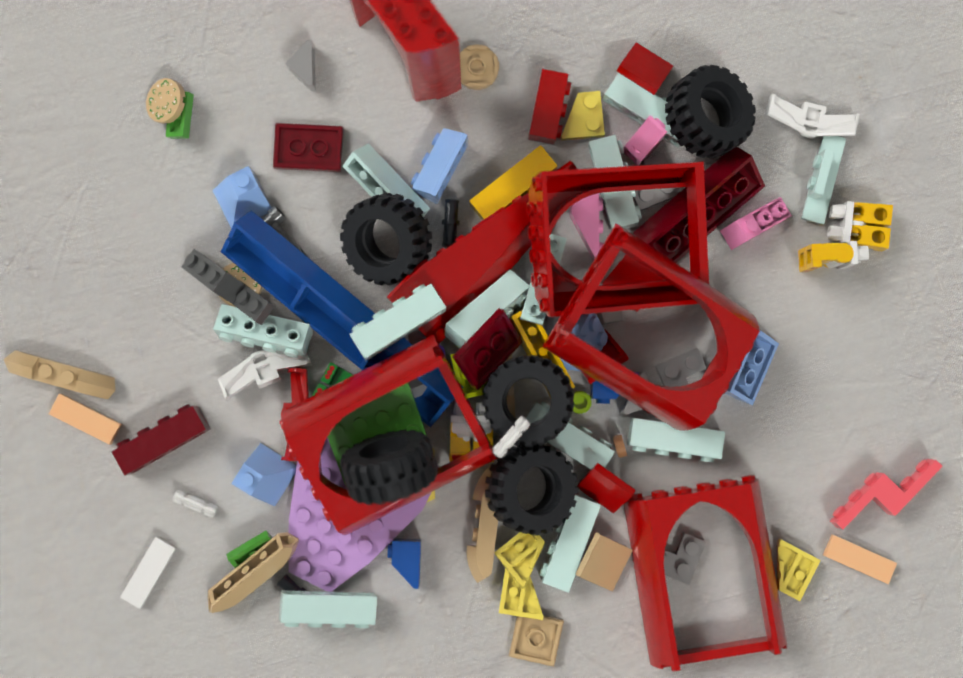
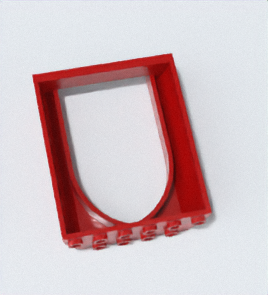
(423, 41)
(558, 190)
(678, 406)
(312, 420)
(649, 527)

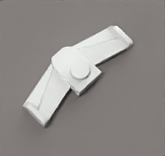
(811, 119)
(260, 366)

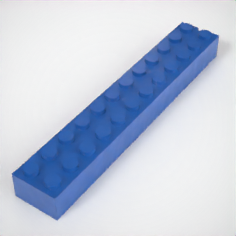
(319, 301)

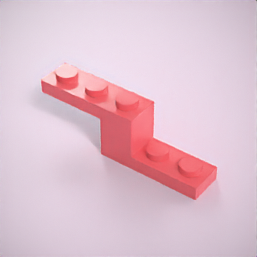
(885, 493)

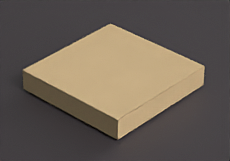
(603, 562)
(536, 639)

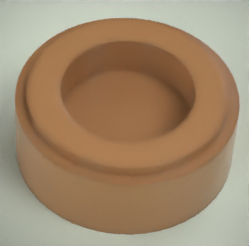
(619, 445)

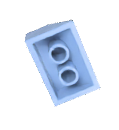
(439, 164)
(754, 367)

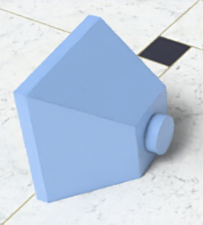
(241, 194)
(265, 475)

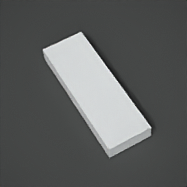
(148, 572)

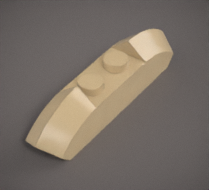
(60, 374)
(481, 555)
(252, 572)

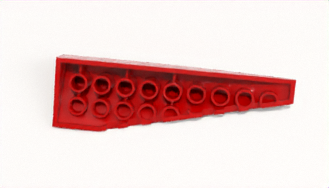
(472, 262)

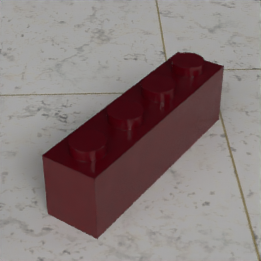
(161, 439)

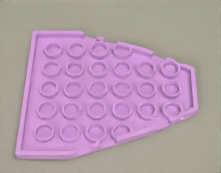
(322, 552)

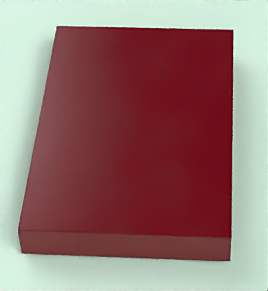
(308, 147)
(487, 349)

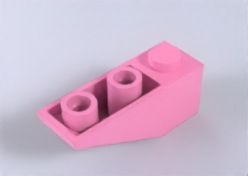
(645, 140)
(586, 221)
(755, 223)

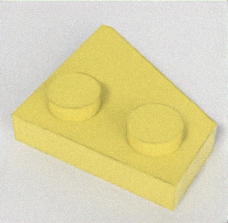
(585, 118)
(520, 556)
(794, 569)
(519, 601)

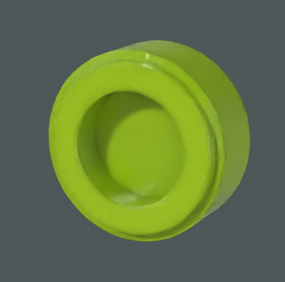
(582, 402)

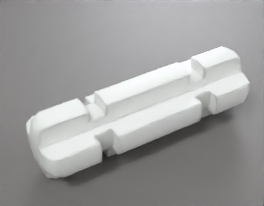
(511, 437)
(195, 503)

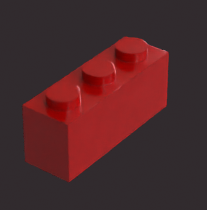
(549, 107)

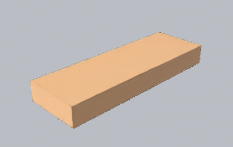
(85, 419)
(859, 559)

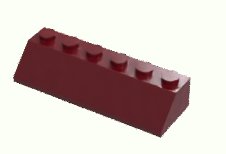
(728, 187)

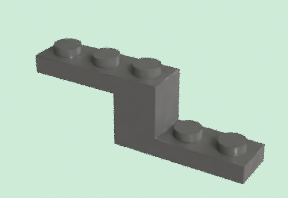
(227, 286)

